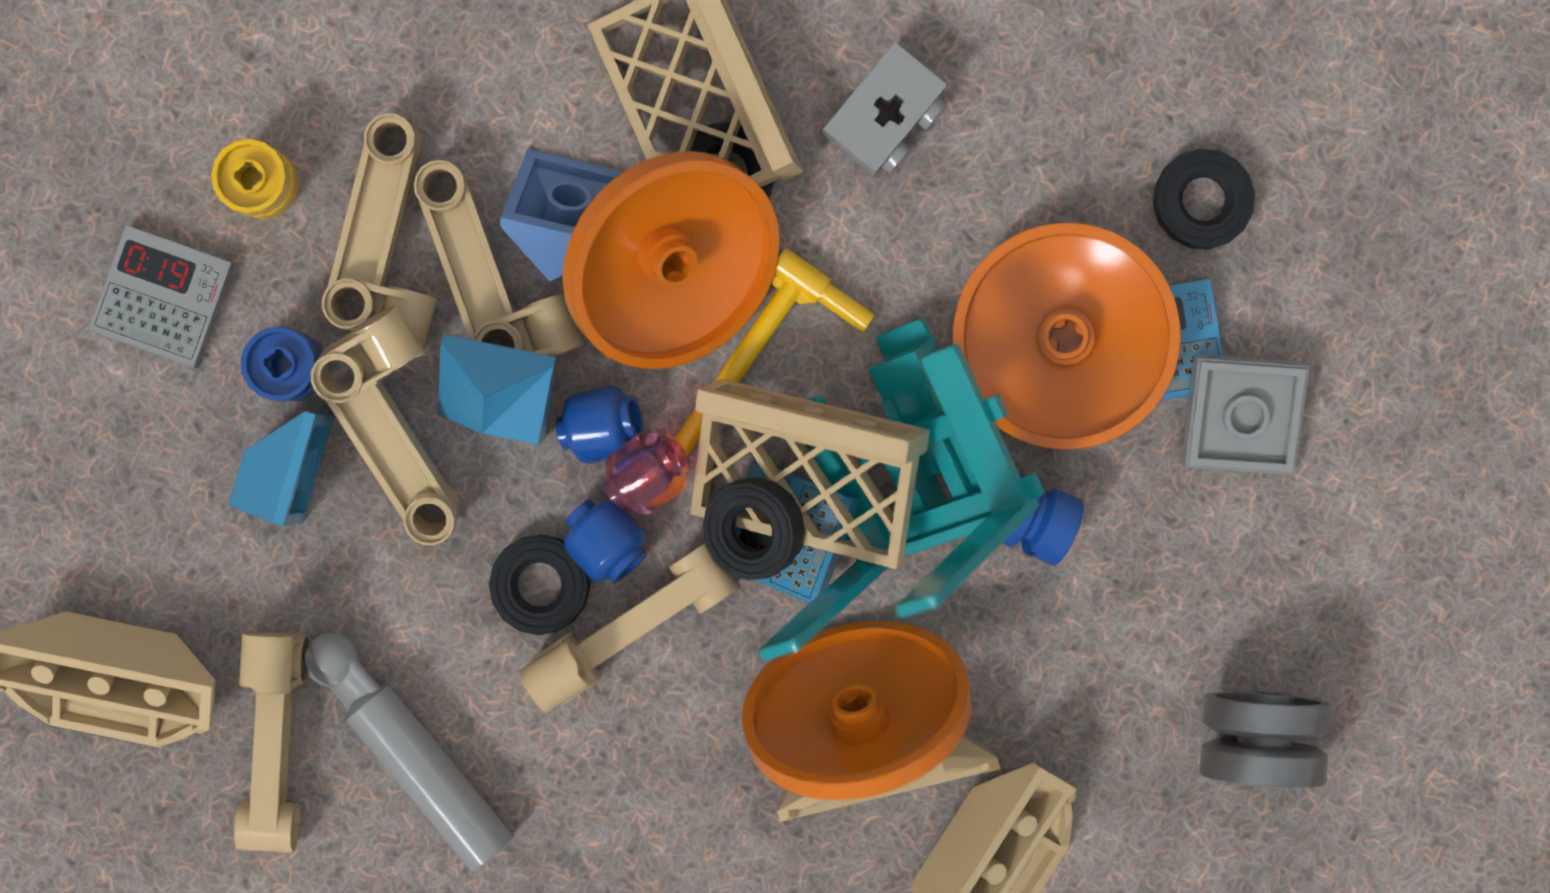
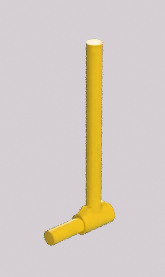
(795, 282)

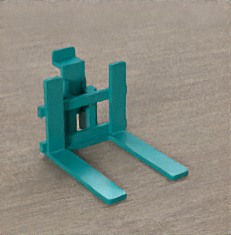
(963, 444)

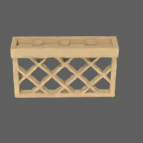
(730, 61)
(820, 426)

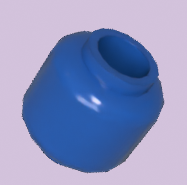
(598, 423)
(605, 540)

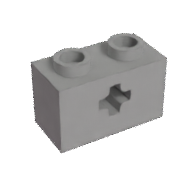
(896, 79)

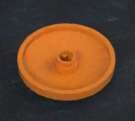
(671, 260)
(1069, 334)
(857, 710)

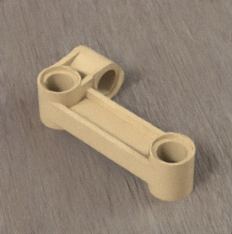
(372, 232)
(477, 279)
(378, 425)
(569, 666)
(273, 668)

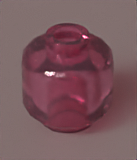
(646, 472)

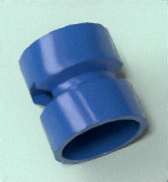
(280, 364)
(1050, 528)

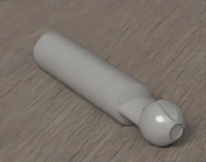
(408, 752)

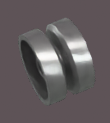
(1265, 732)

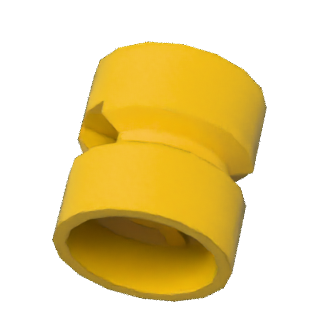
(254, 179)

